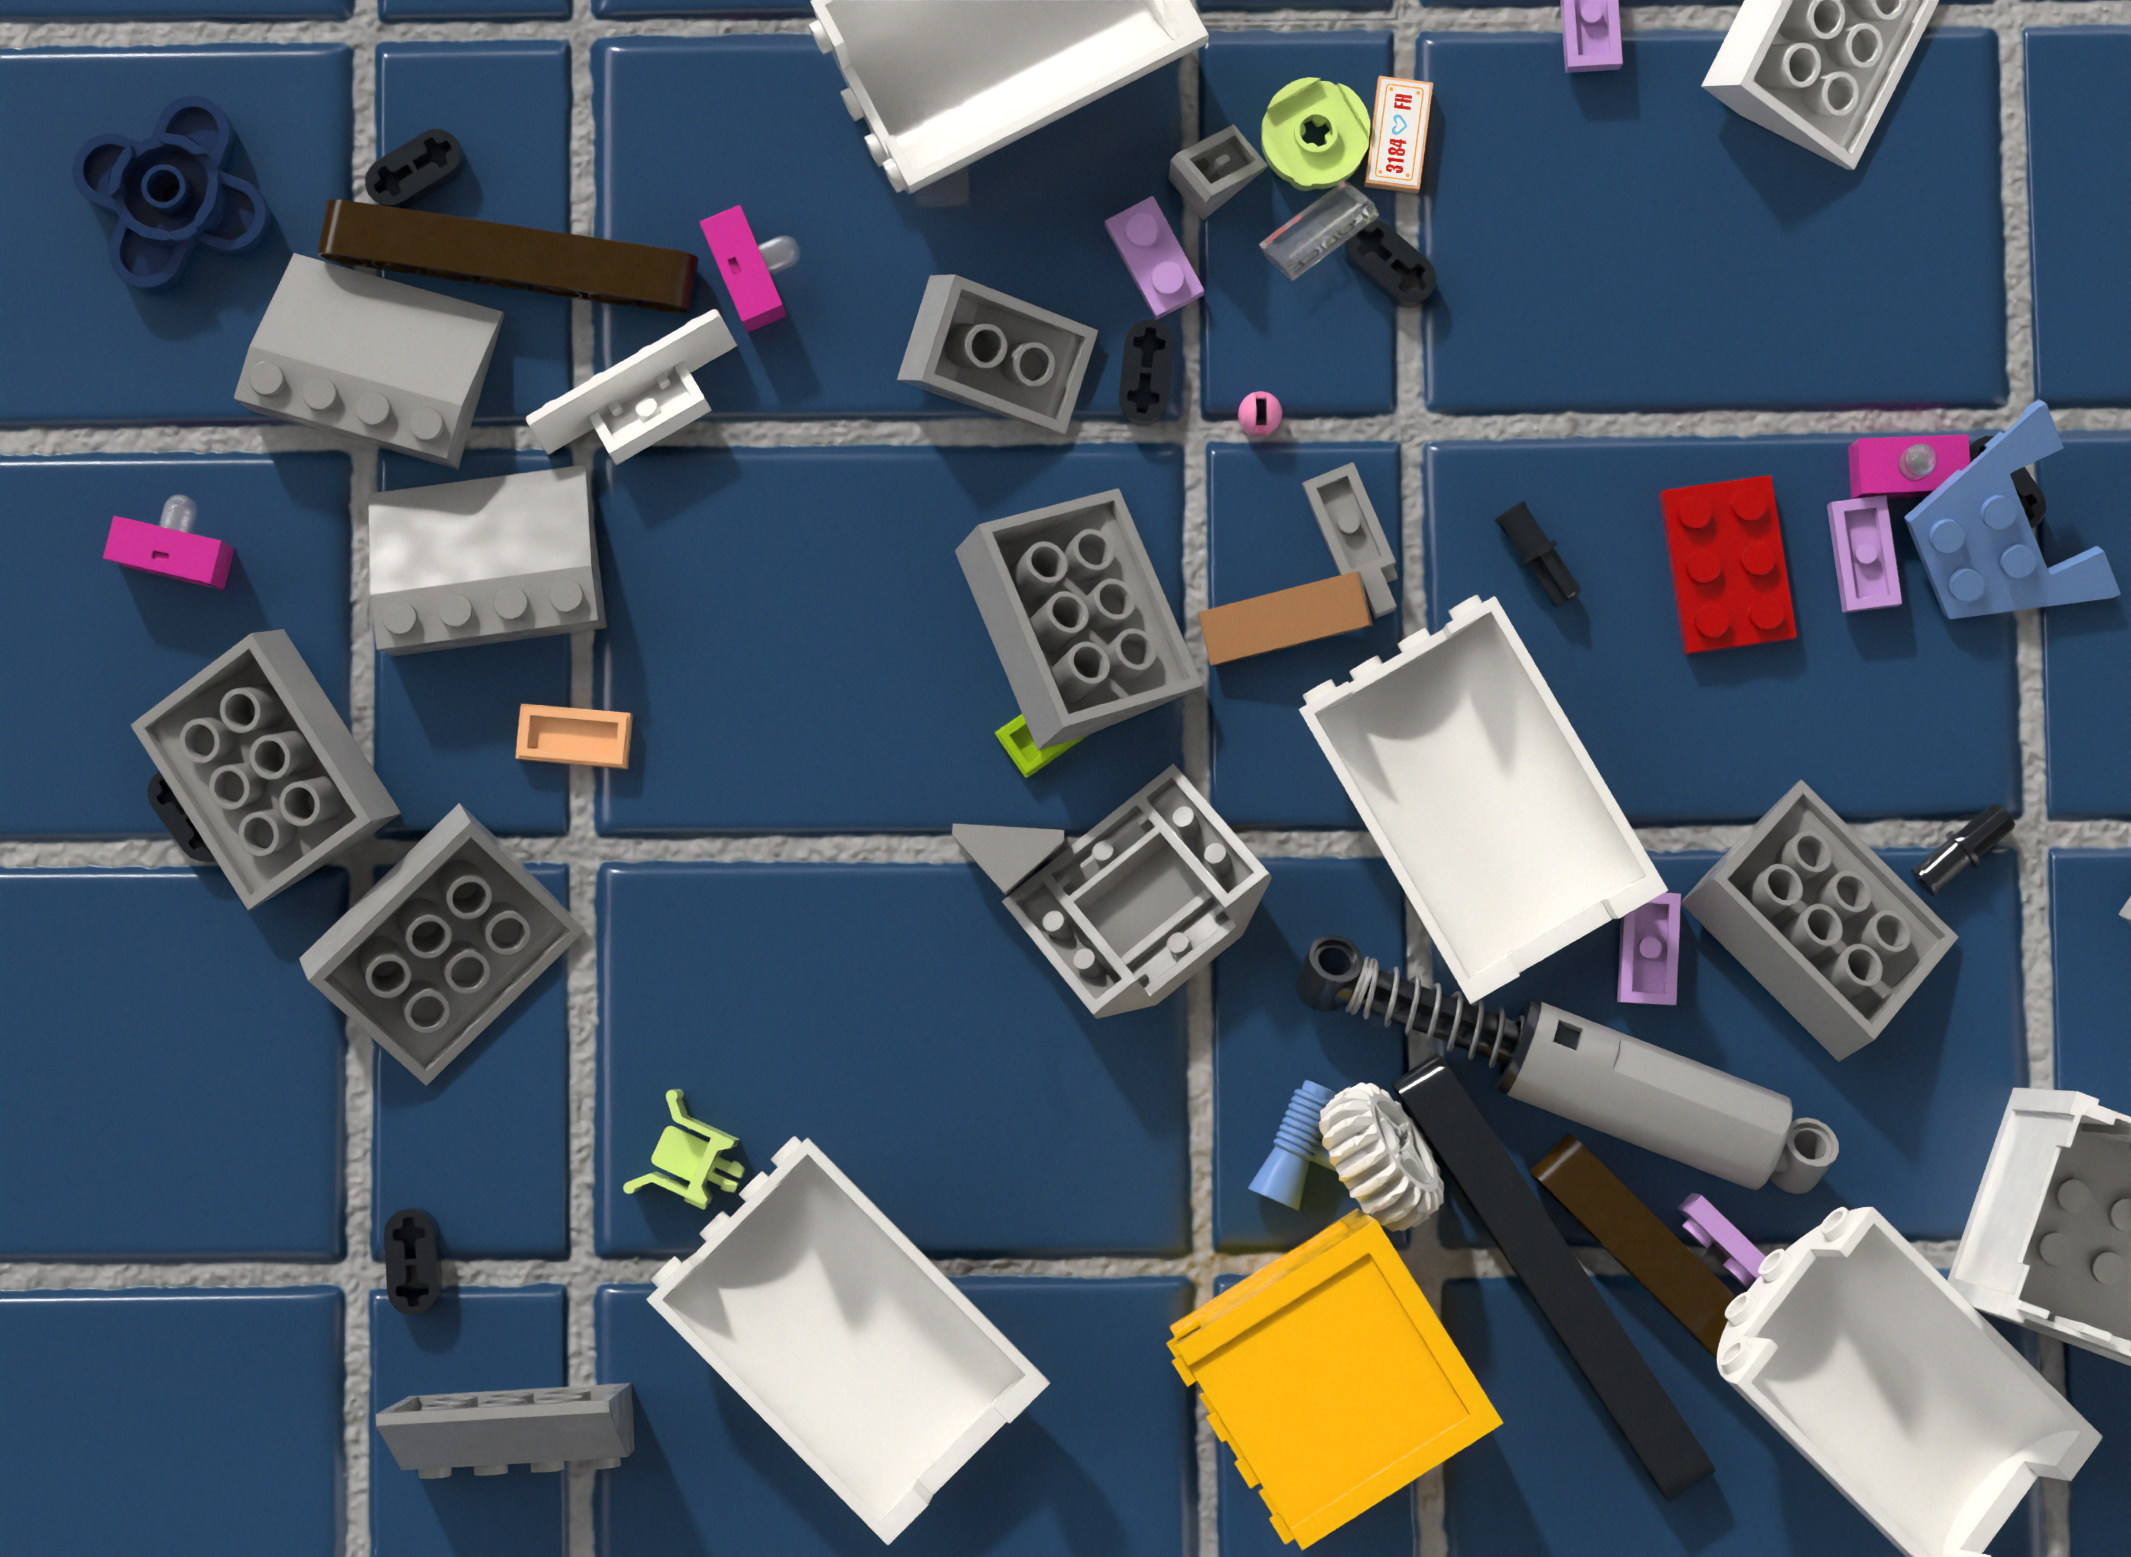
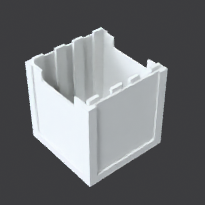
(2054, 1223)

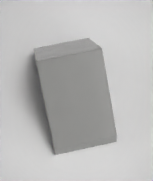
(1215, 170)
(1008, 852)

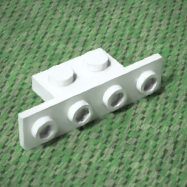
(640, 396)

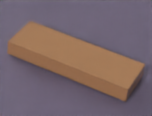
(1285, 618)

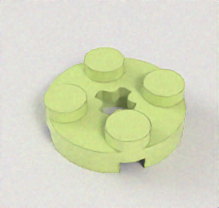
(1322, 103)

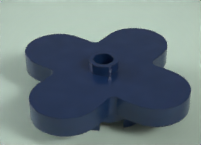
(135, 177)

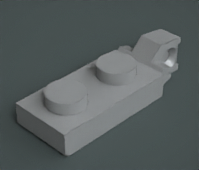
(1353, 533)

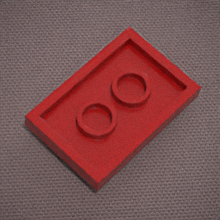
(1727, 565)

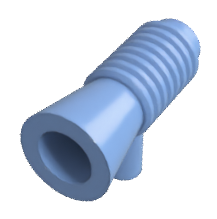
(1296, 1145)

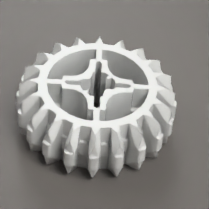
(1381, 1157)

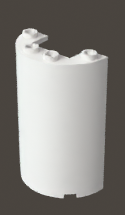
(1005, 58)
(1481, 797)
(845, 1338)
(1897, 1387)

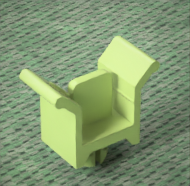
(690, 1158)

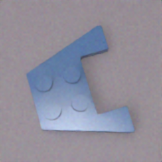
(1980, 539)

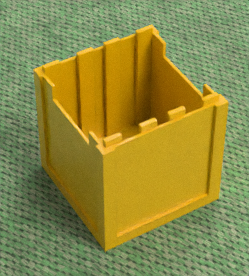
(1331, 1378)

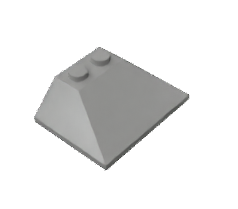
(1142, 898)

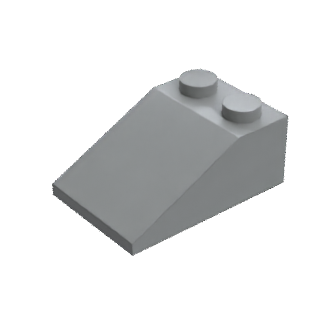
(997, 353)

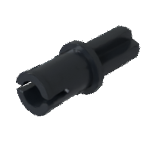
(1538, 554)
(1963, 849)

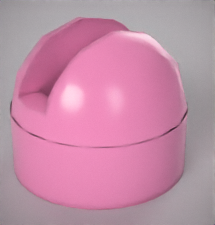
(1248, 412)

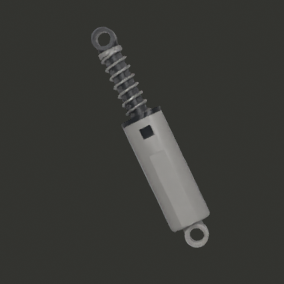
(1591, 1074)

